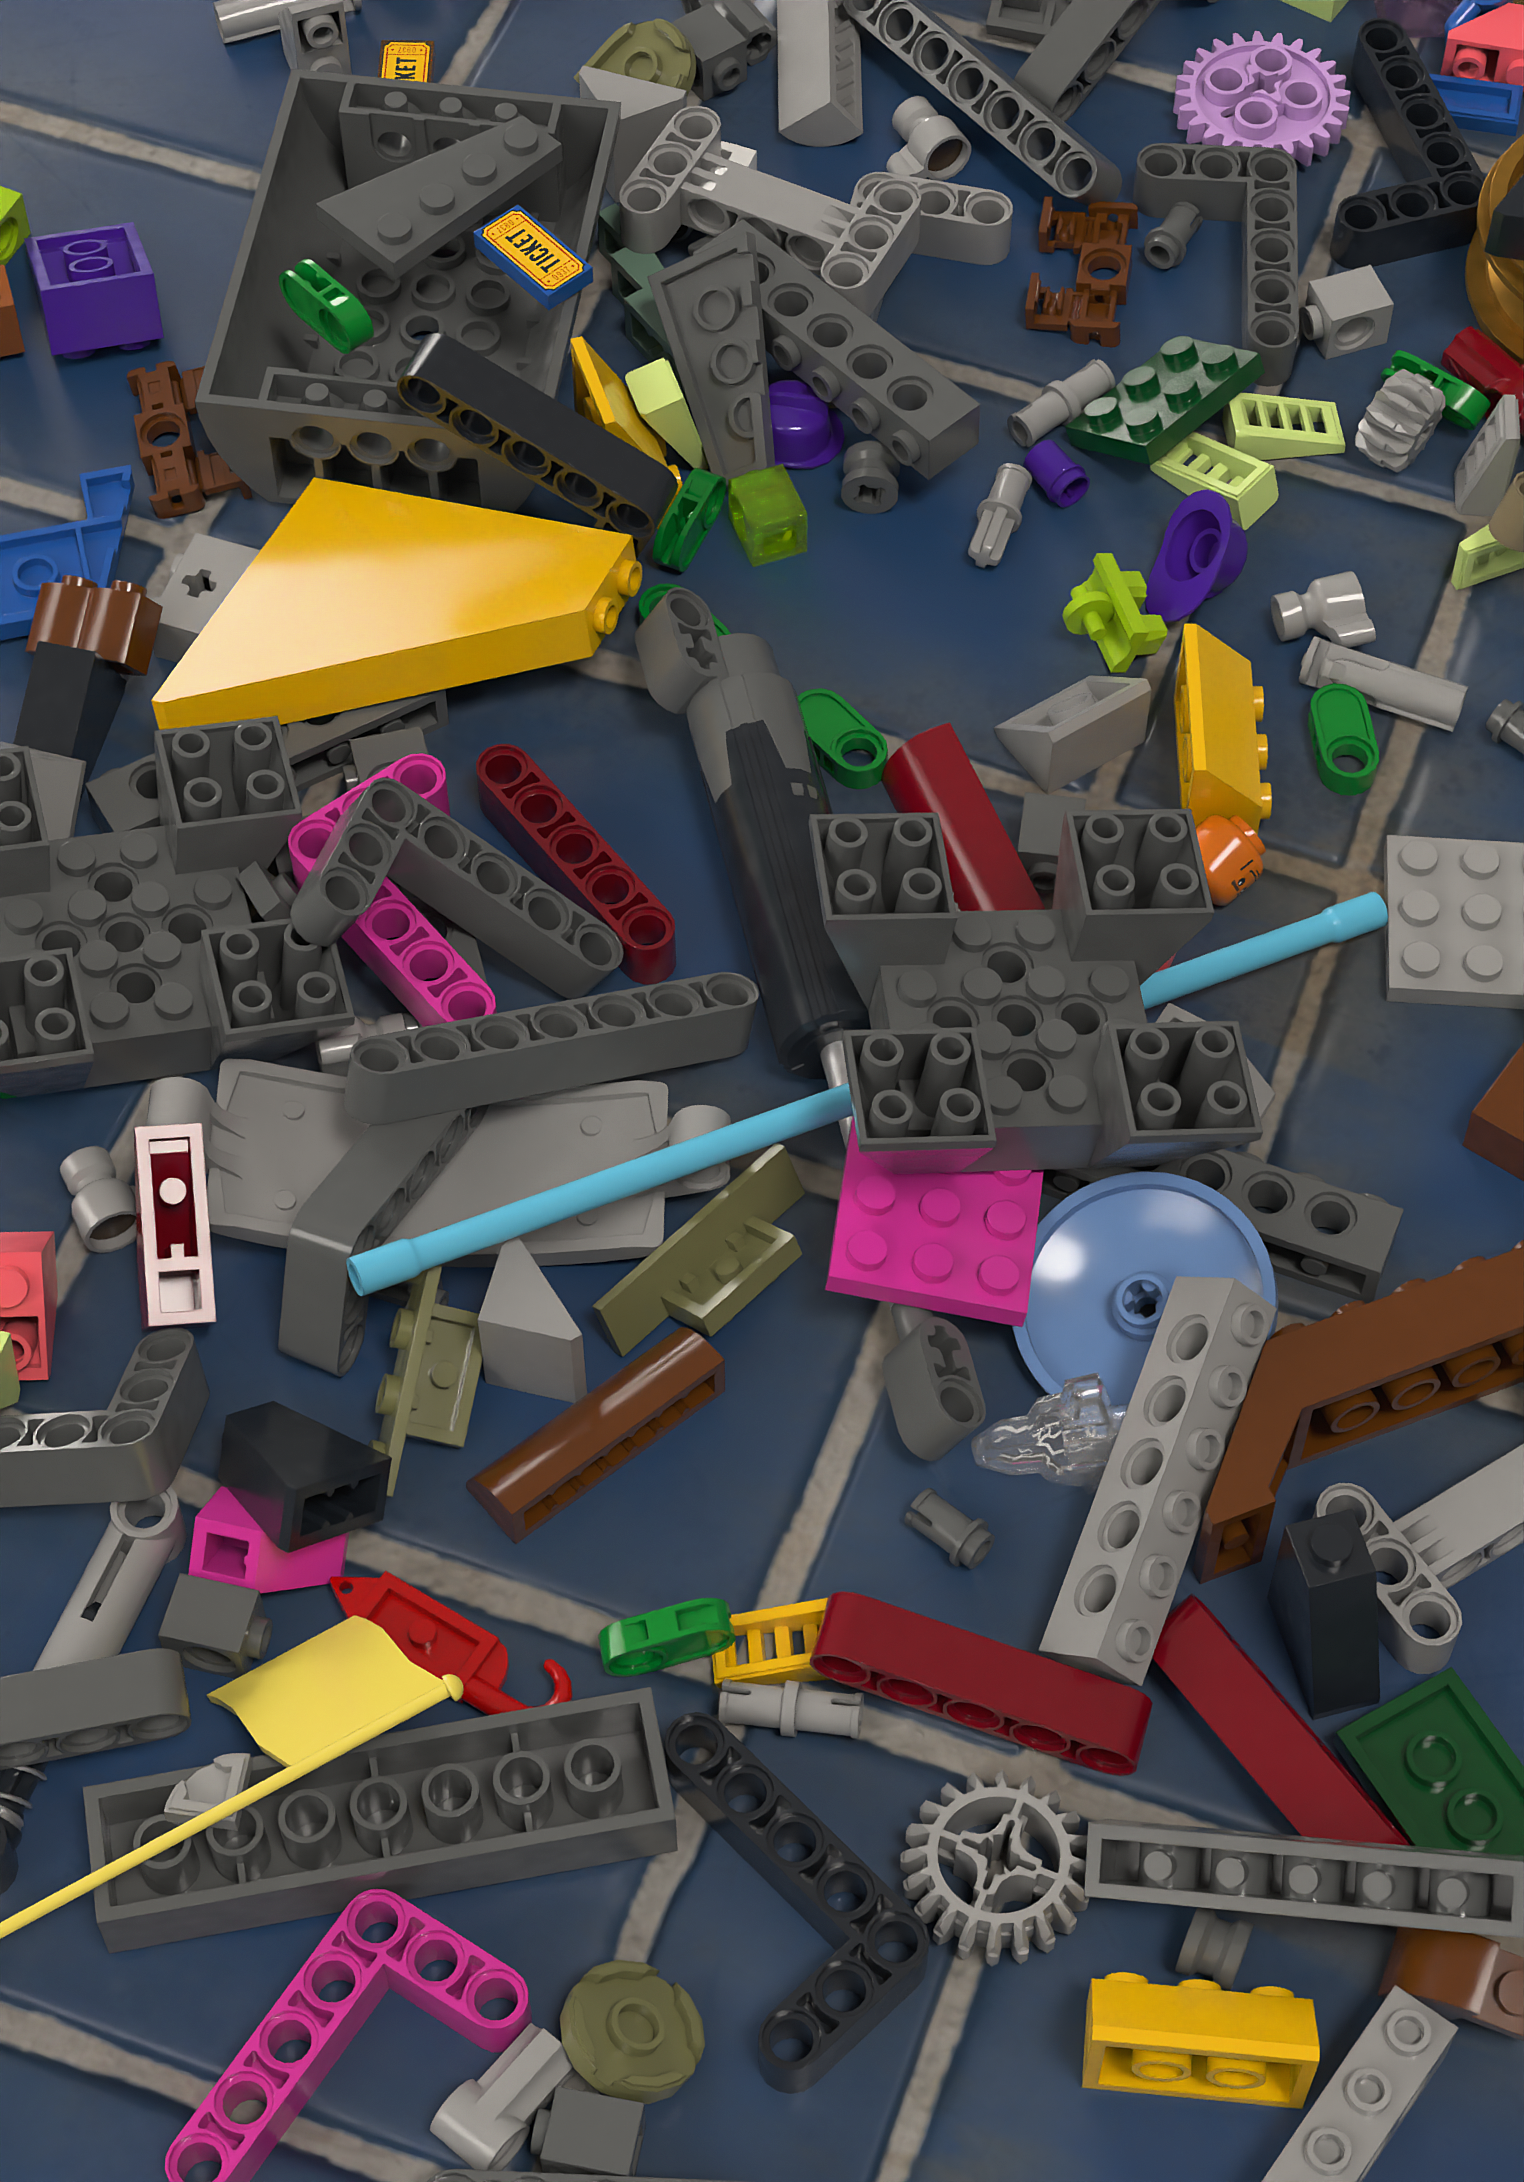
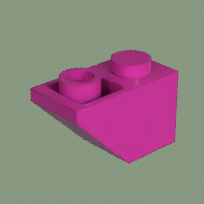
(237, 1551)

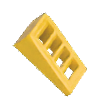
(782, 1622)

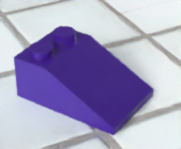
(94, 290)

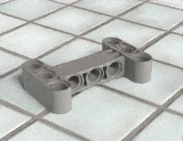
(693, 186)
(1433, 1552)

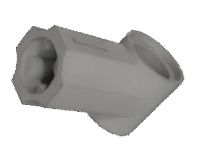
(492, 2117)

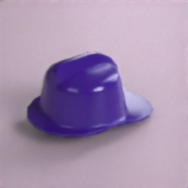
(803, 426)
(1198, 556)

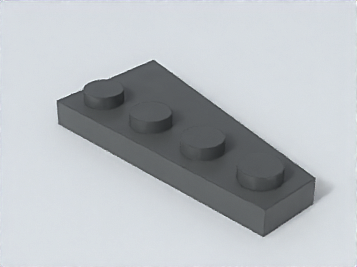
(436, 198)

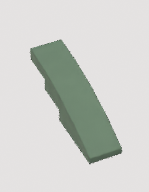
(634, 292)

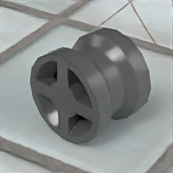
(870, 477)
(1214, 1947)

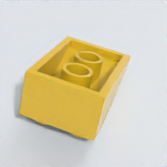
(609, 404)

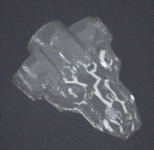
(1061, 1437)

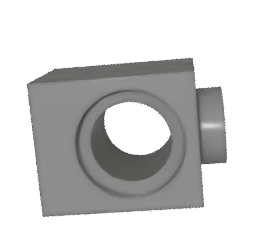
(1347, 312)

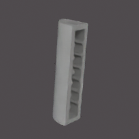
(818, 72)

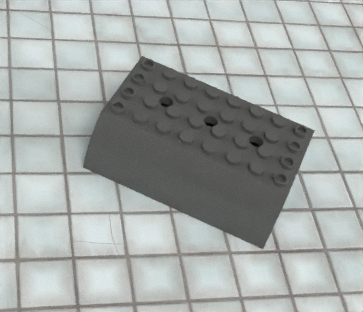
(299, 409)

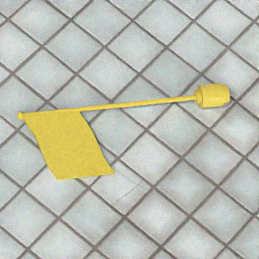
(301, 1714)

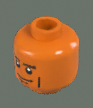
(1229, 856)

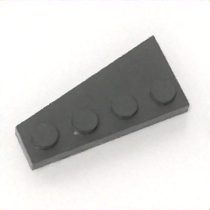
(718, 346)

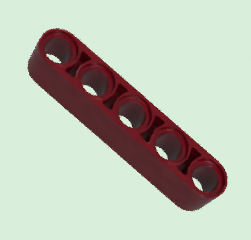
(552, 836)
(981, 1683)
(1265, 1730)

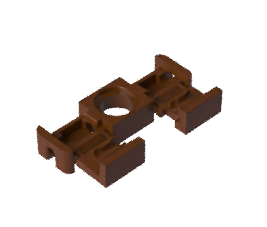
(1101, 246)
(176, 468)

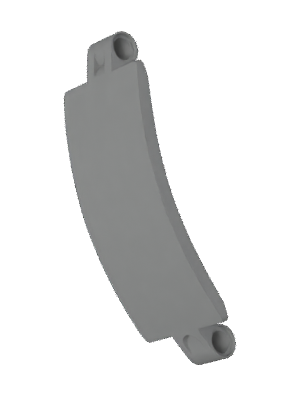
(288, 1127)

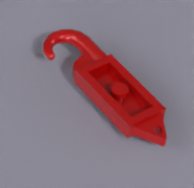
(441, 1640)

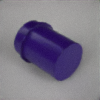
(1056, 473)

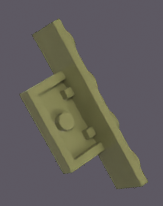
(712, 1260)
(432, 1374)

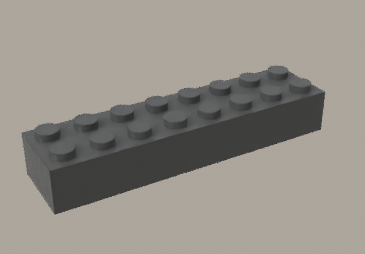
(394, 1814)

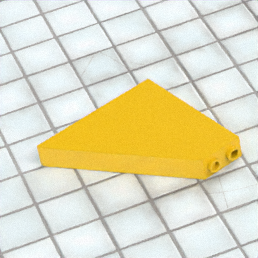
(395, 600)

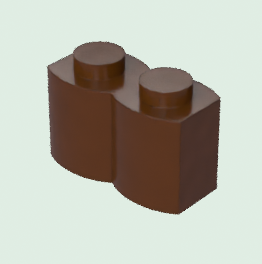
(111, 621)

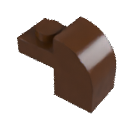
(1459, 1977)

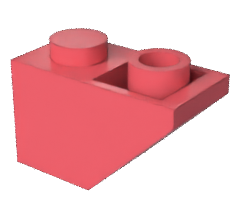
(1488, 47)
(29, 1299)

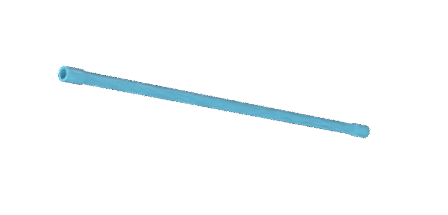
(409, 1257)

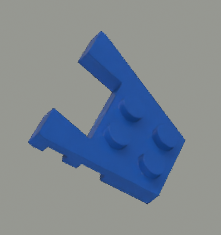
(74, 548)

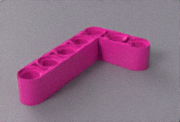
(420, 948)
(333, 2025)

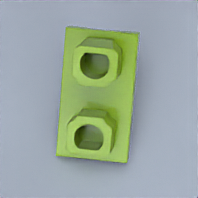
(1110, 614)

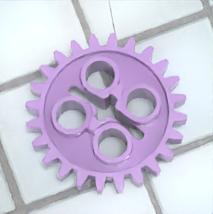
(1262, 97)

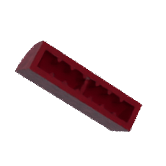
(936, 776)

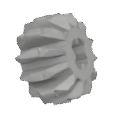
(1400, 420)

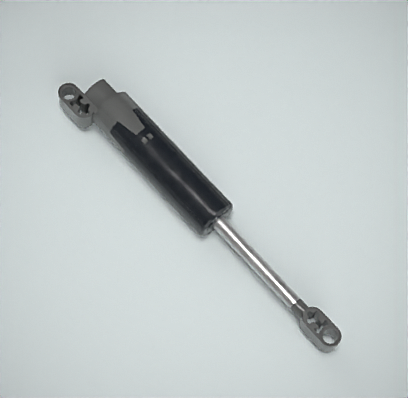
(760, 794)

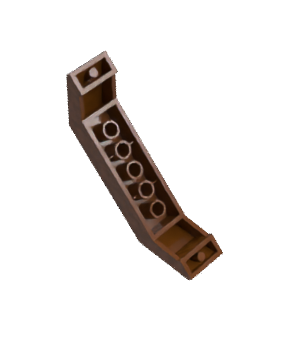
(1356, 1380)

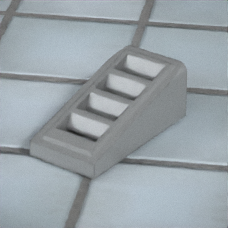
(1489, 461)

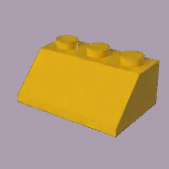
(1217, 732)
(1199, 2041)

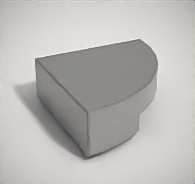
(209, 1788)

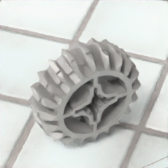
(972, 1853)

